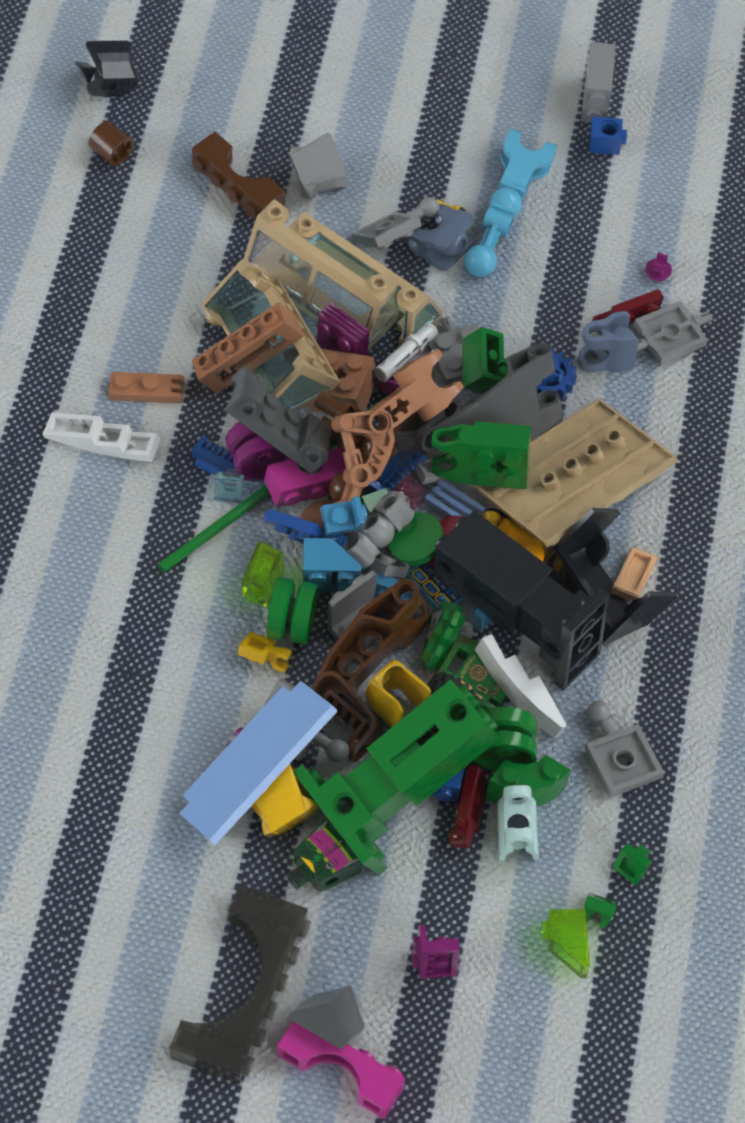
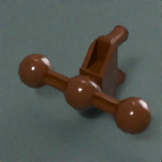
(334, 408)

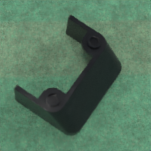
(578, 567)

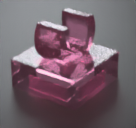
(413, 490)

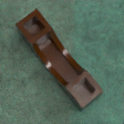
(214, 157)

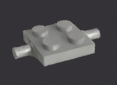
(671, 332)
(450, 345)

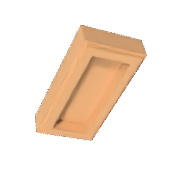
(634, 574)

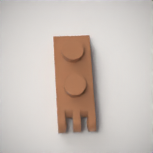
(146, 387)

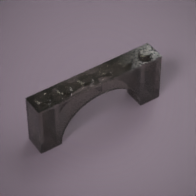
(228, 1043)

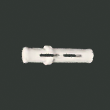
(412, 346)

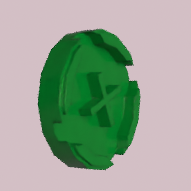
(417, 540)

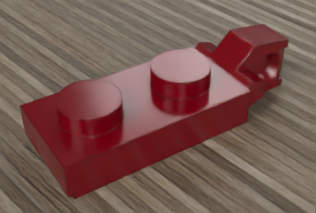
(636, 306)
(470, 808)

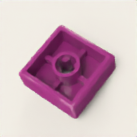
(341, 332)

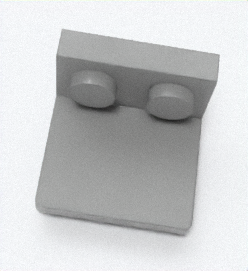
(345, 605)

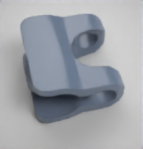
(446, 242)
(614, 348)

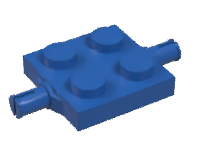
(298, 528)

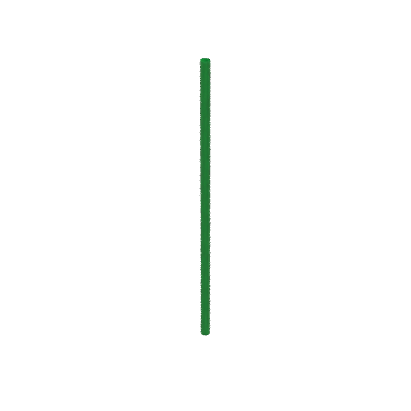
(223, 522)

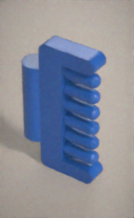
(208, 460)
(399, 465)

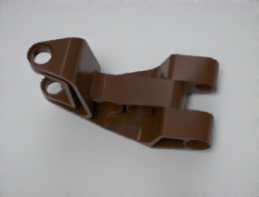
(380, 622)

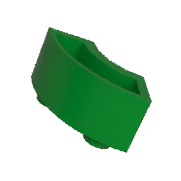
(545, 778)

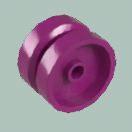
(251, 452)

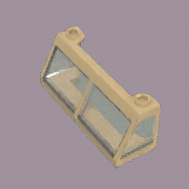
(316, 278)

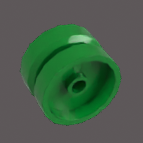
(288, 610)
(516, 742)

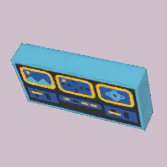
(431, 588)

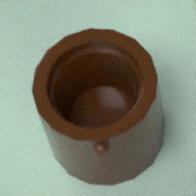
(111, 143)

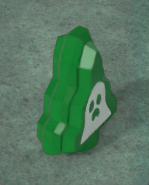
(441, 634)

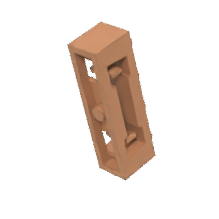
(247, 346)

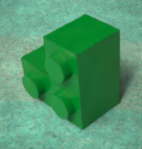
(483, 360)

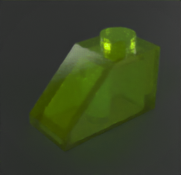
(262, 574)
(568, 938)

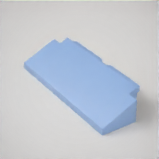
(254, 759)

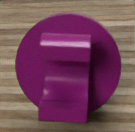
(659, 268)

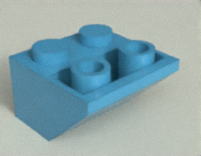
(328, 565)

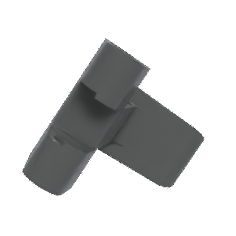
(508, 402)

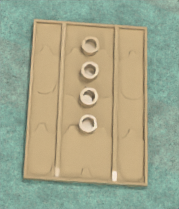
(580, 466)

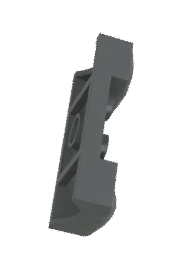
(301, 439)

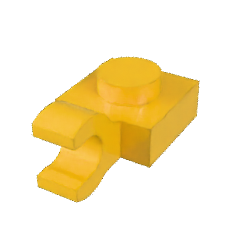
(260, 649)

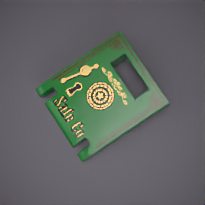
(474, 673)

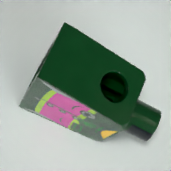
(324, 859)

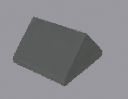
(331, 1016)

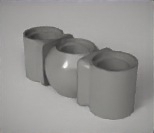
(378, 531)

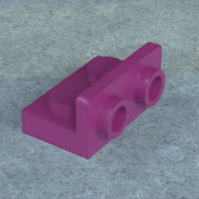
(434, 957)

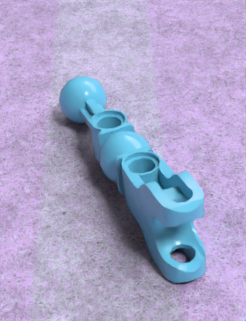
(506, 202)

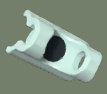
(517, 822)

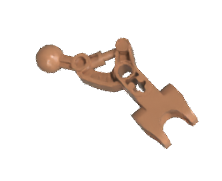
(416, 394)

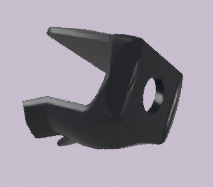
(113, 70)

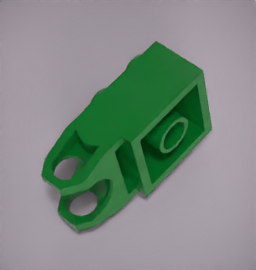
(484, 454)

